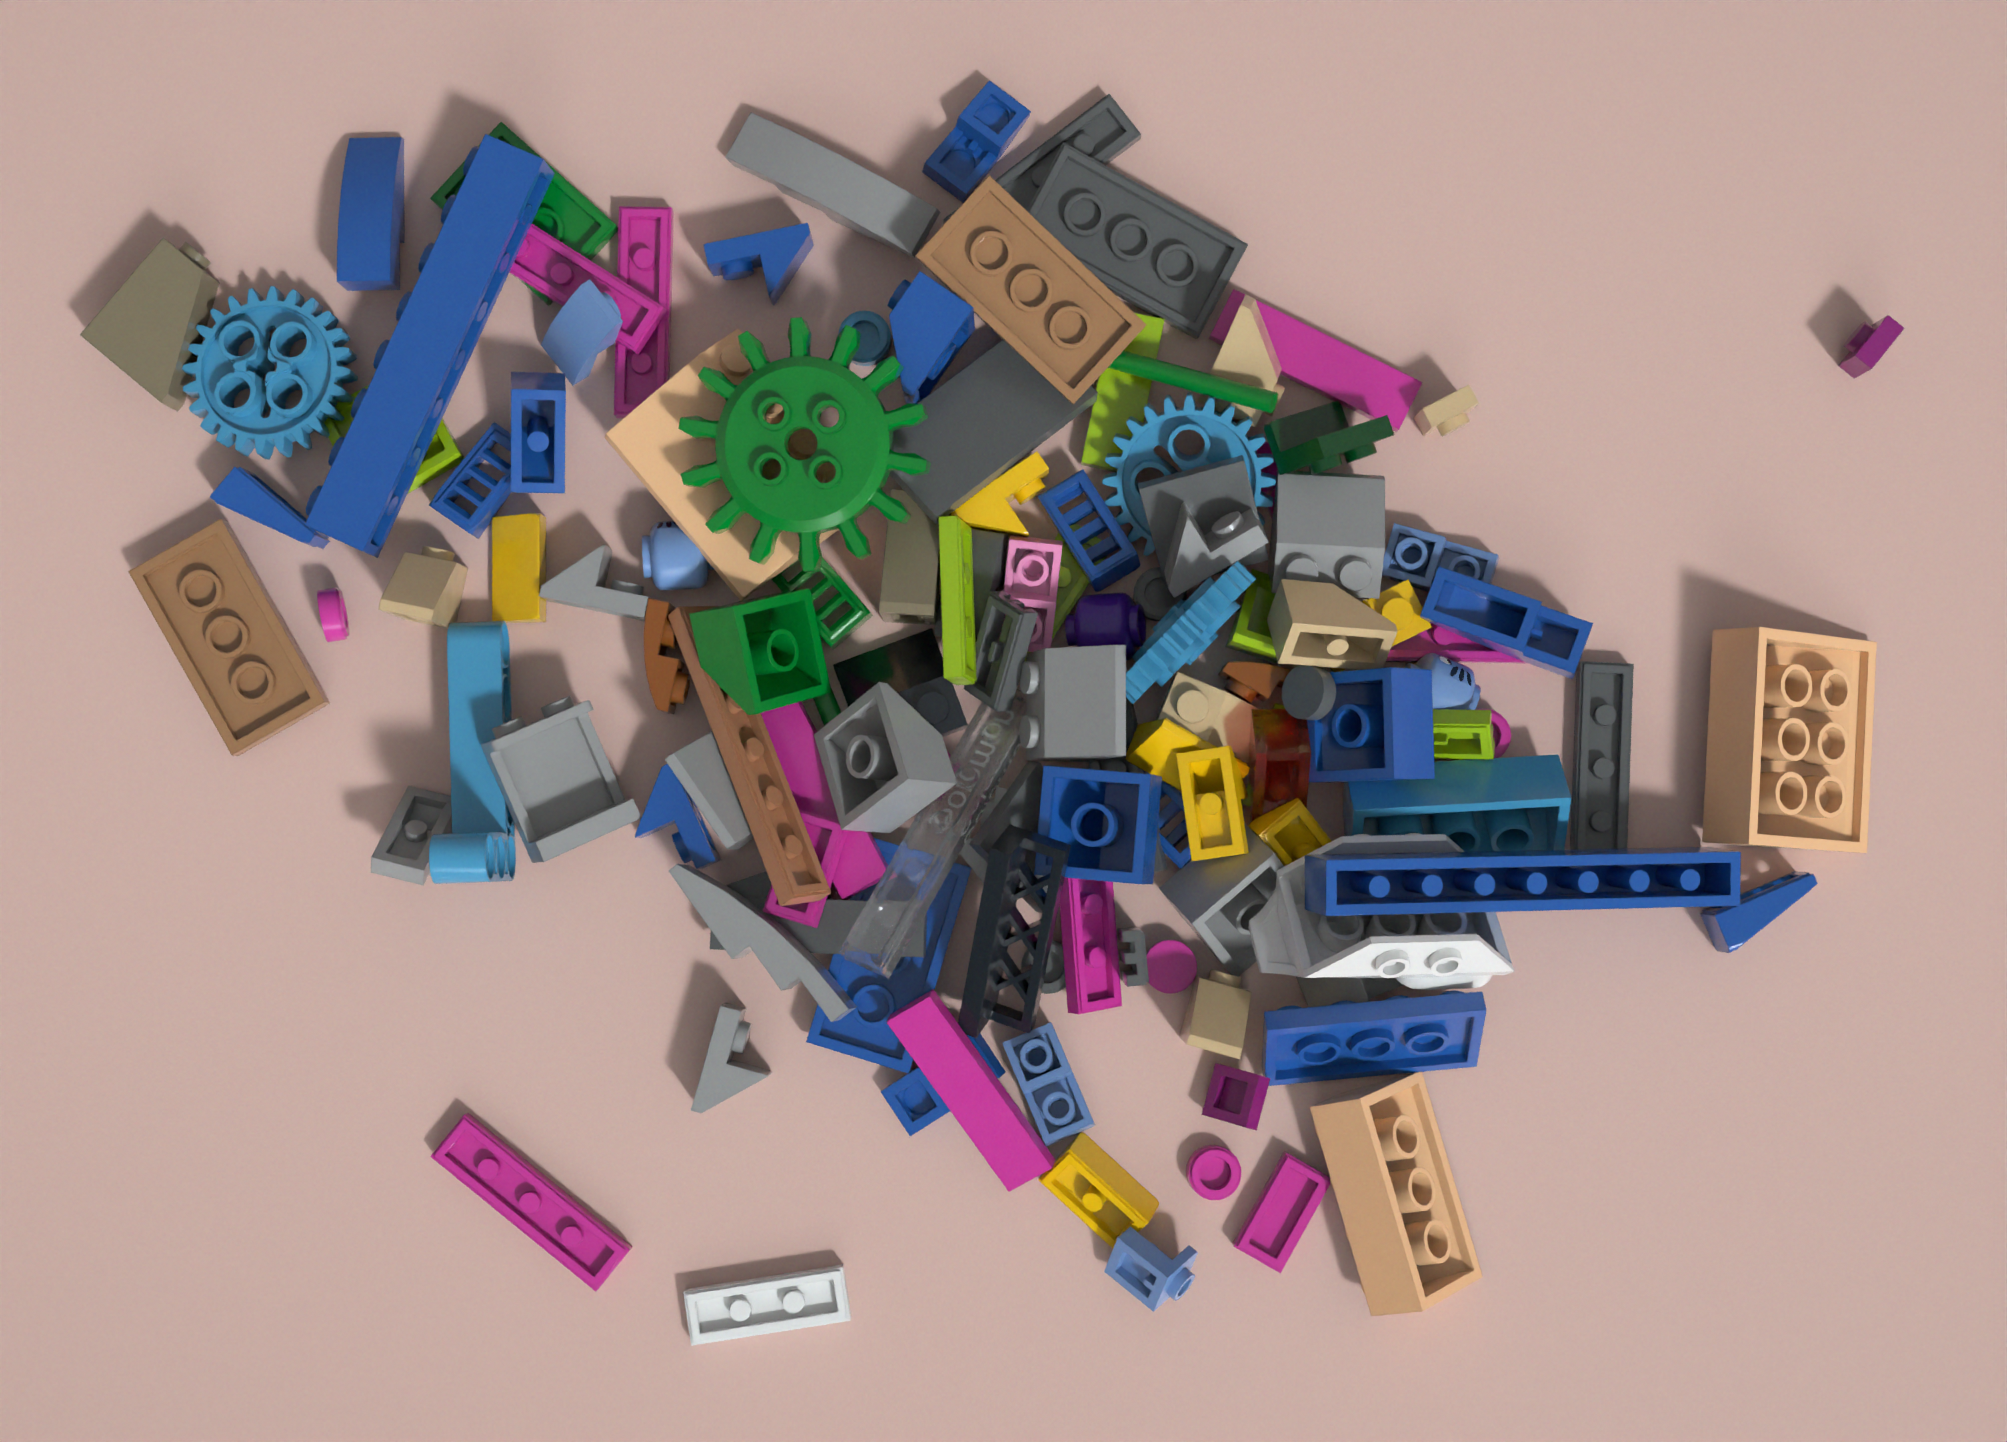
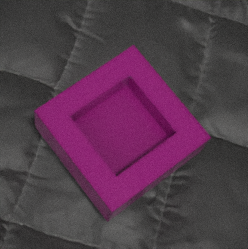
(1868, 345)
(1236, 1096)

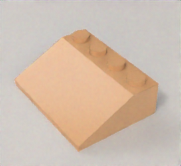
(660, 452)
(1789, 740)

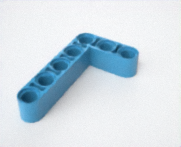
(479, 700)

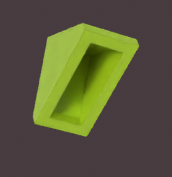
(1250, 628)

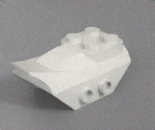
(1413, 948)

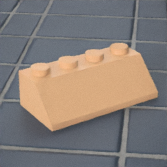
(1396, 1194)

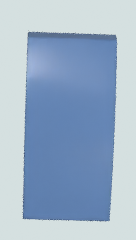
(582, 330)
(1418, 554)
(1048, 1084)

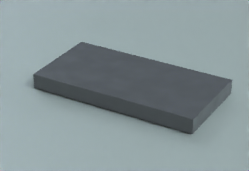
(1137, 240)
(981, 428)

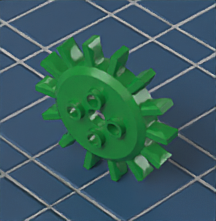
(856, 446)

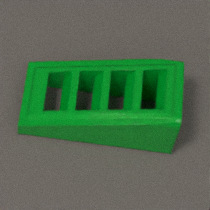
(848, 622)

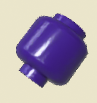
(1107, 621)

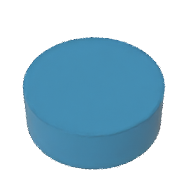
(874, 338)

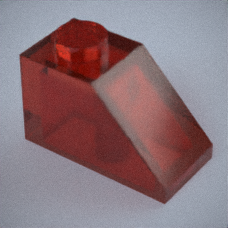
(1277, 760)

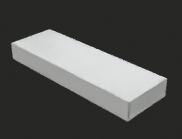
(767, 1304)

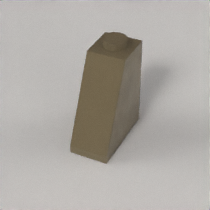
(155, 320)
(910, 567)

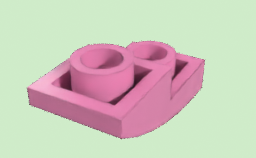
(1033, 580)

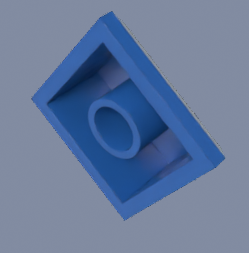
(927, 333)
(1375, 728)
(1105, 819)

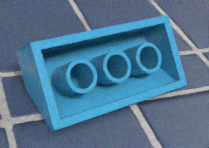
(1472, 801)

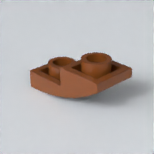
(664, 674)
(1252, 679)

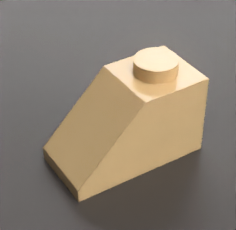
(1247, 358)
(426, 588)
(1327, 628)
(1209, 714)
(1217, 1014)

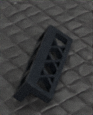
(993, 931)

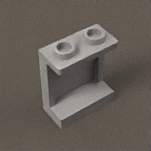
(557, 780)

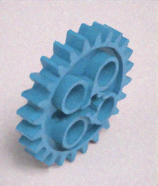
(224, 373)
(1222, 441)
(1186, 631)

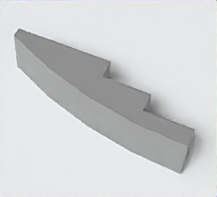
(833, 185)
(746, 928)

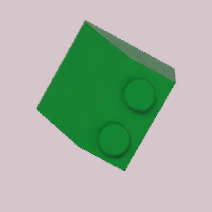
(763, 650)

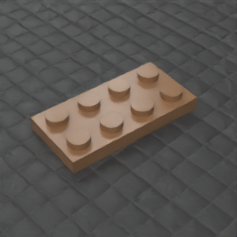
(1030, 290)
(229, 637)

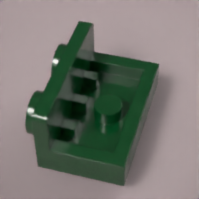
(1320, 438)

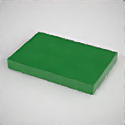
(562, 213)

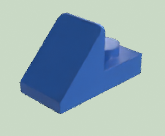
(775, 250)
(671, 805)

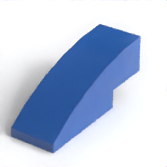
(371, 215)
(1506, 622)

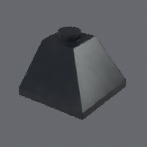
(914, 671)

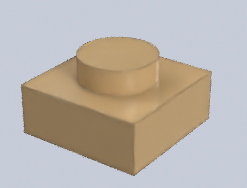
(1447, 413)

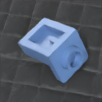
(1148, 1271)

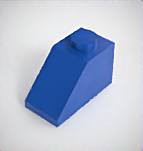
(538, 432)

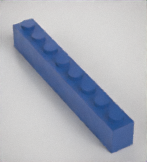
(429, 345)
(1521, 880)

